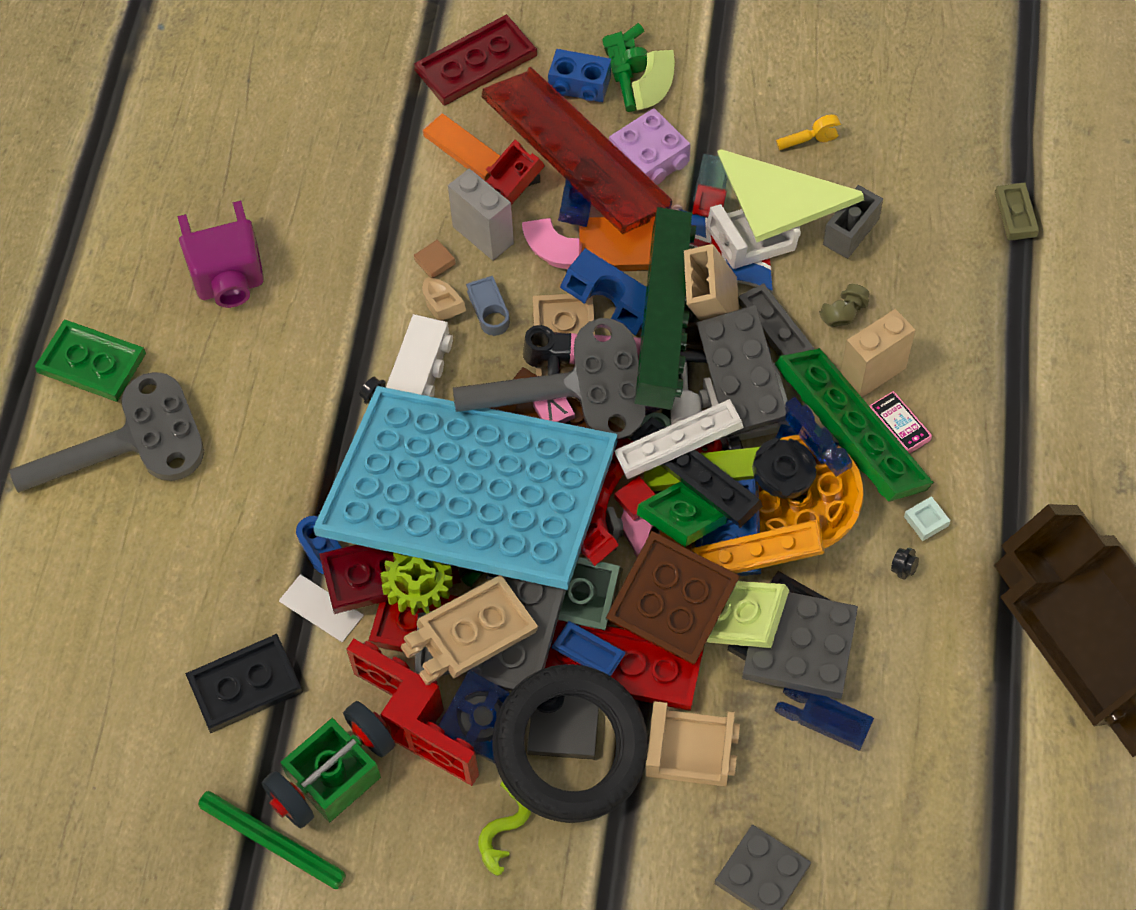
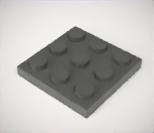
(808, 647)

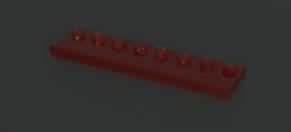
(577, 150)

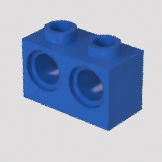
(580, 75)

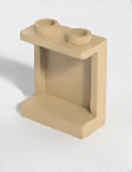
(691, 746)

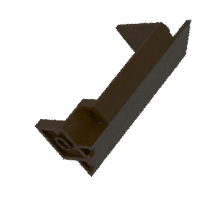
(1079, 610)

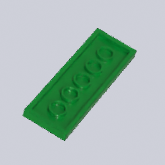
(854, 424)

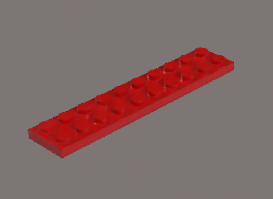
(644, 670)

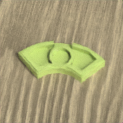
(656, 80)

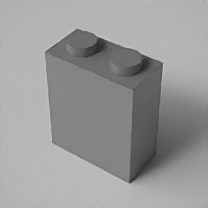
(481, 214)

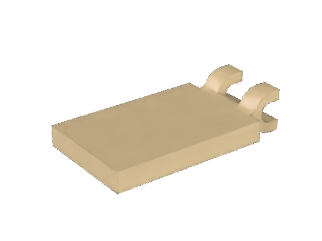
(470, 630)

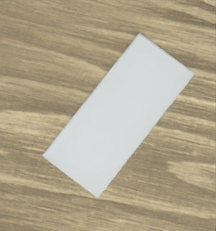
(315, 606)

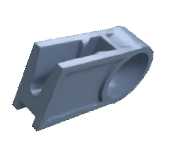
(488, 300)

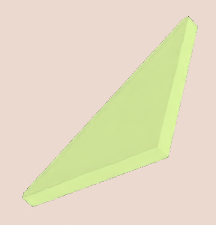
(781, 198)

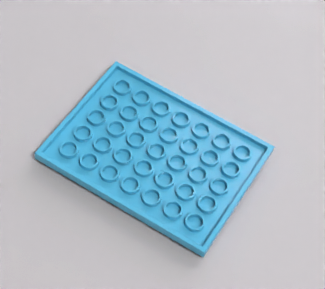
(468, 487)

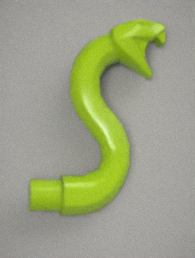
(491, 856)

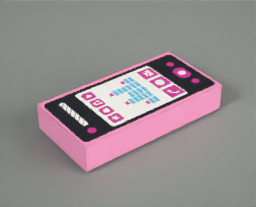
(901, 422)

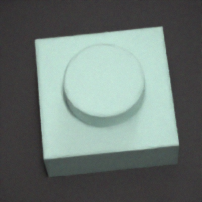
(927, 518)

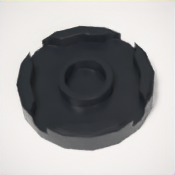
(784, 468)

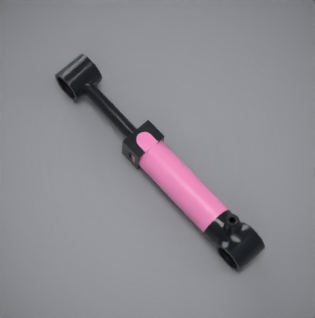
(559, 348)

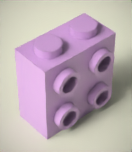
(653, 145)

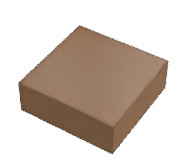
(434, 259)

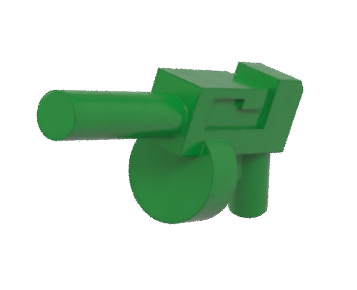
(625, 61)

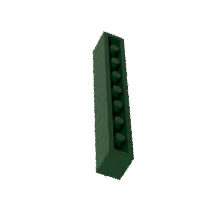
(664, 311)

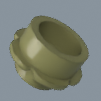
(857, 294)

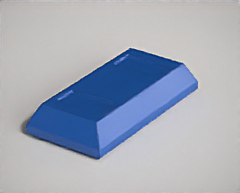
(588, 649)

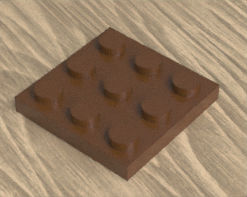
(672, 597)

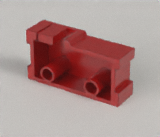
(514, 171)

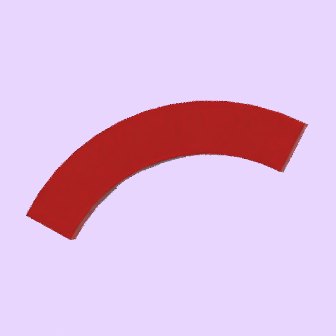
(598, 540)

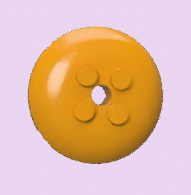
(829, 500)

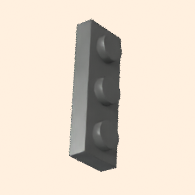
(777, 325)

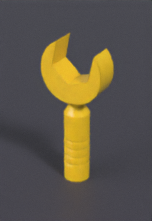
(821, 131)

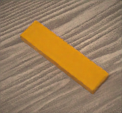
(766, 548)

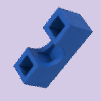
(594, 276)

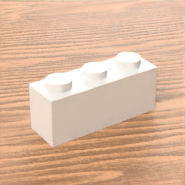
(421, 356)

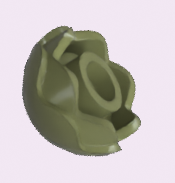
(838, 313)

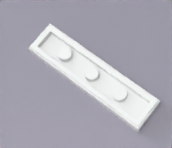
(678, 439)

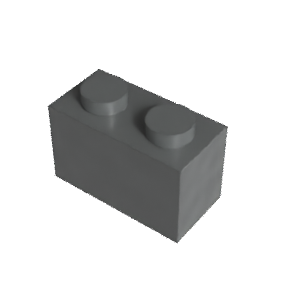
(852, 224)

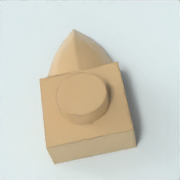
(442, 299)

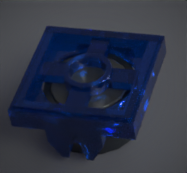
(474, 715)

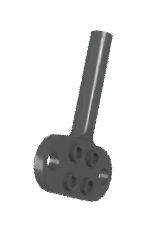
(600, 380)
(155, 427)

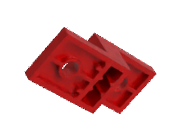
(413, 711)

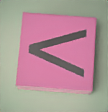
(554, 410)

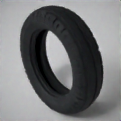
(628, 729)

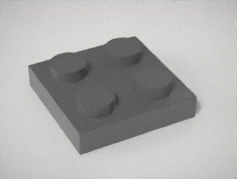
(762, 871)

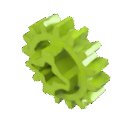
(428, 589)

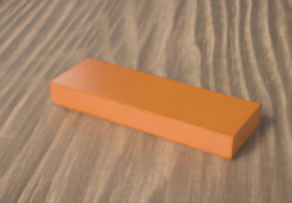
(461, 145)

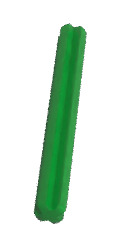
(272, 840)

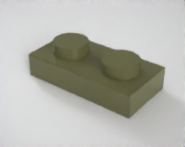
(1016, 211)

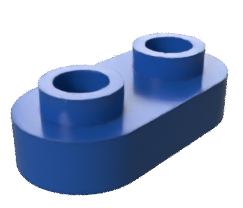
(314, 546)

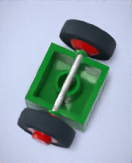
(330, 767)

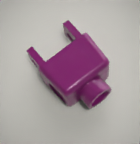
(223, 259)

